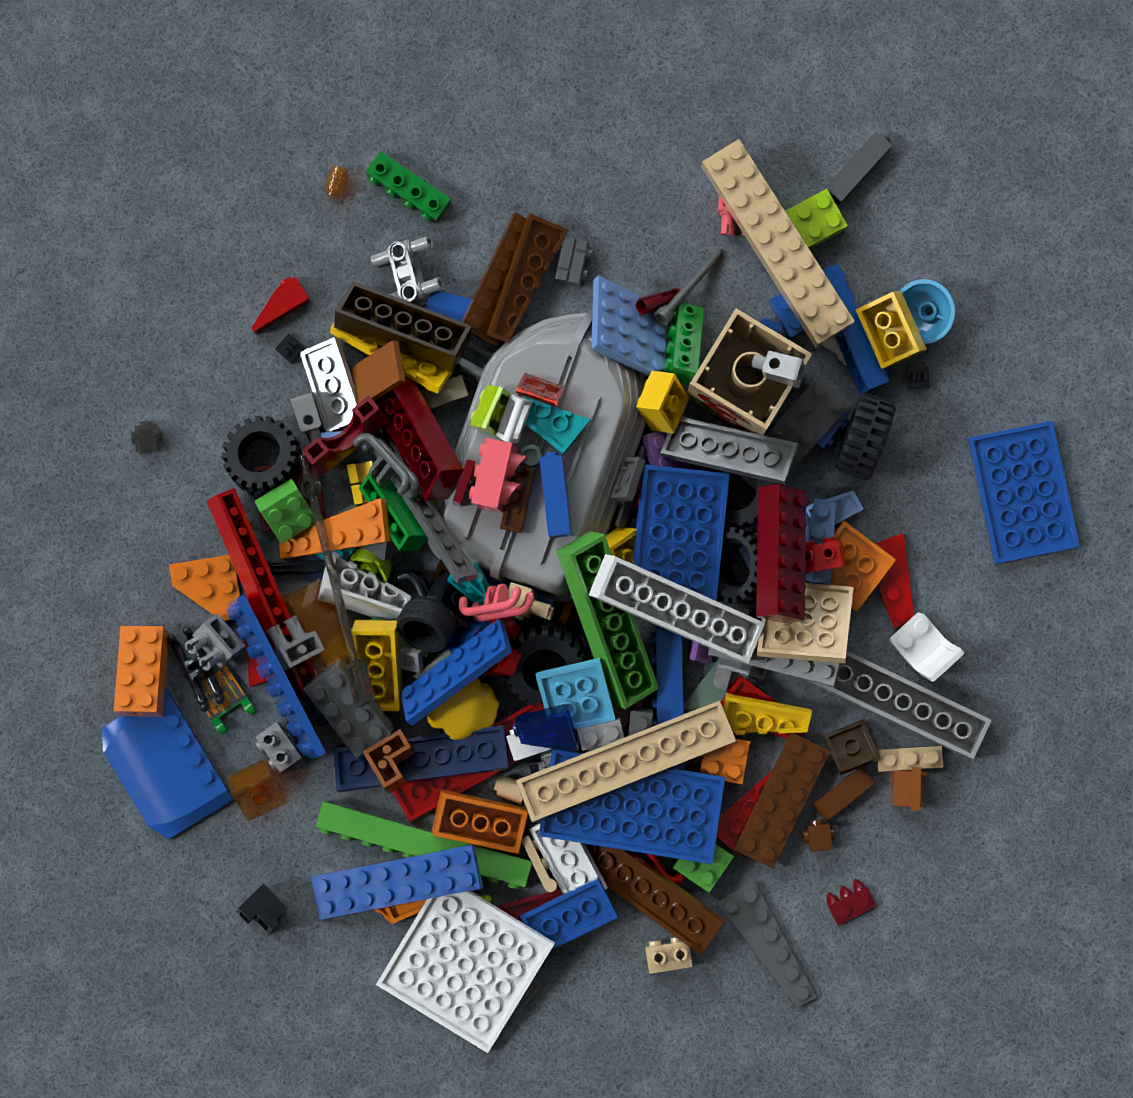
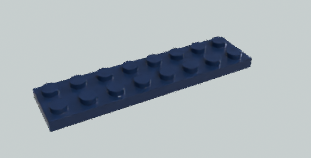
(433, 759)

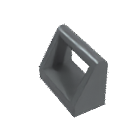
(469, 371)

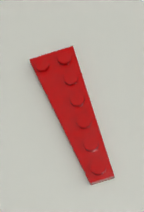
(734, 818)

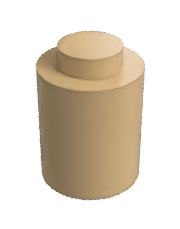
(508, 789)

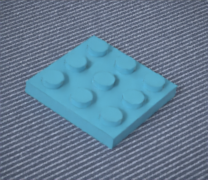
(583, 690)

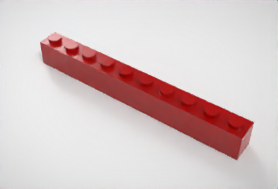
(255, 576)

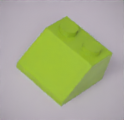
(490, 410)

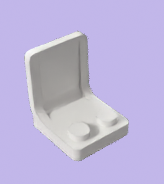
(920, 642)

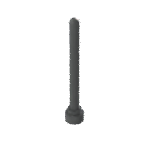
(665, 313)

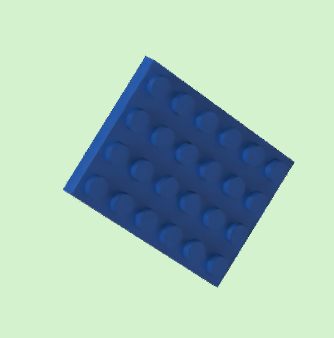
(1023, 492)
(682, 526)

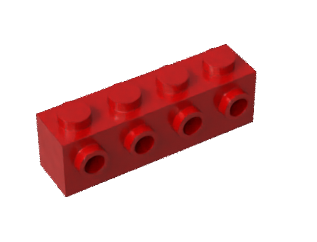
(824, 555)

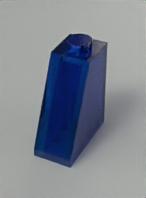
(547, 729)

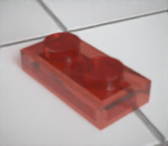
(540, 389)

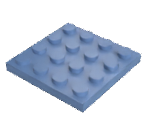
(623, 332)

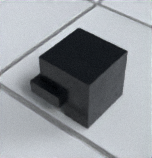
(262, 907)

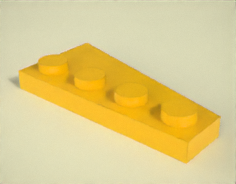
(764, 716)

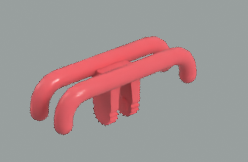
(497, 604)

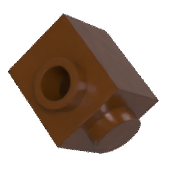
(819, 836)

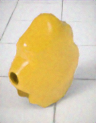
(466, 711)

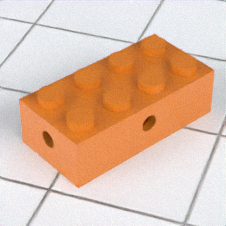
(141, 671)

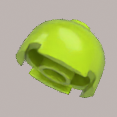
(370, 563)

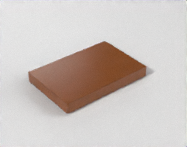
(379, 372)

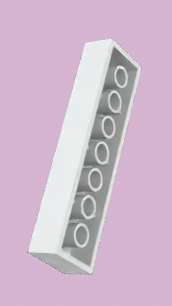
(676, 608)

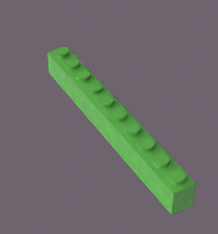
(416, 842)

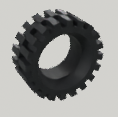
(279, 473)
(728, 588)

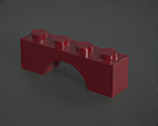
(328, 452)

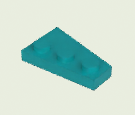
(555, 425)

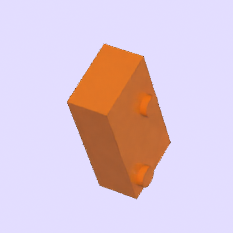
(479, 821)

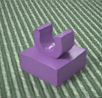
(700, 653)

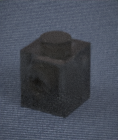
(147, 437)

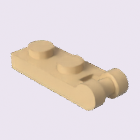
(539, 863)

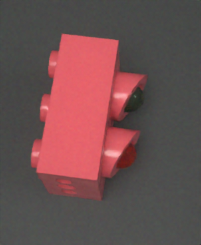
(494, 475)

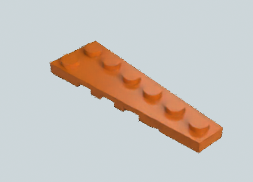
(347, 530)

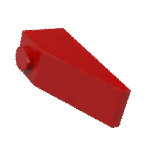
(284, 300)

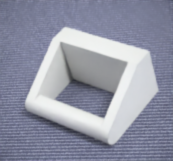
(514, 419)

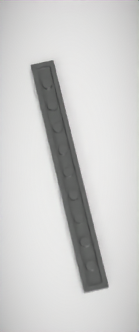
(433, 525)

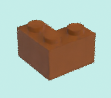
(384, 759)

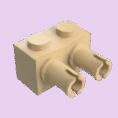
(538, 608)
(667, 955)

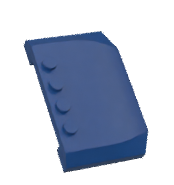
(164, 769)

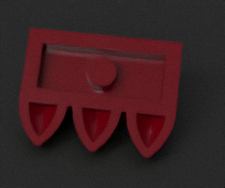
(850, 903)

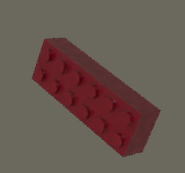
(420, 440)
(781, 553)

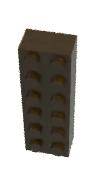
(418, 330)

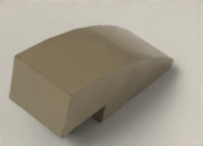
(451, 392)

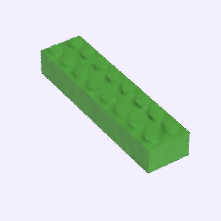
(608, 629)

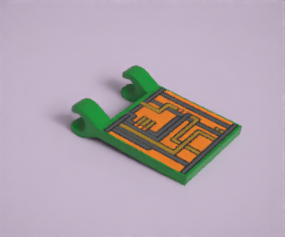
(232, 694)

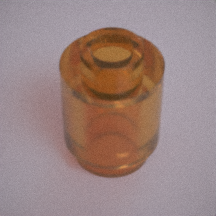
(336, 182)

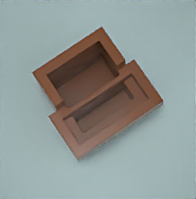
(908, 788)

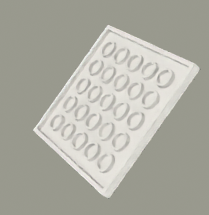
(465, 965)

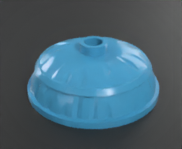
(925, 294)

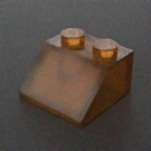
(256, 790)

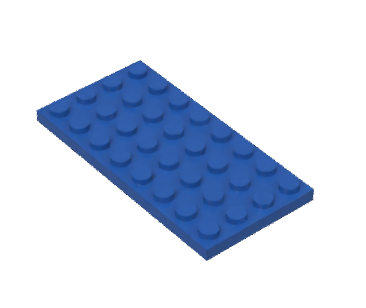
(278, 683)
(658, 815)

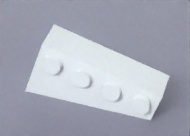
(363, 592)

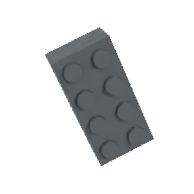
(333, 697)

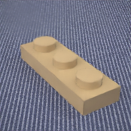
(910, 757)

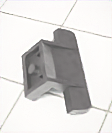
(628, 484)
(726, 669)

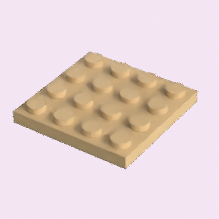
(820, 636)

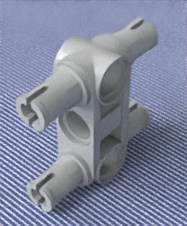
(407, 269)

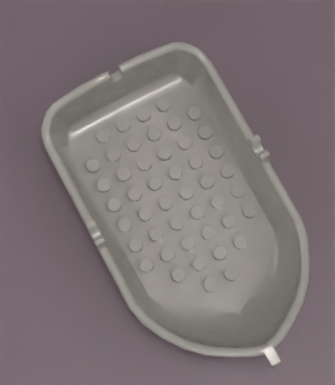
(595, 389)

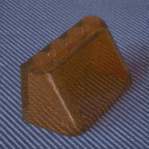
(322, 618)

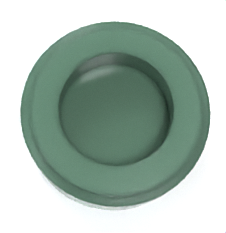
(533, 453)

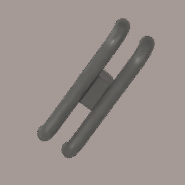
(388, 464)

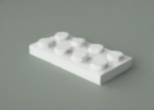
(568, 861)

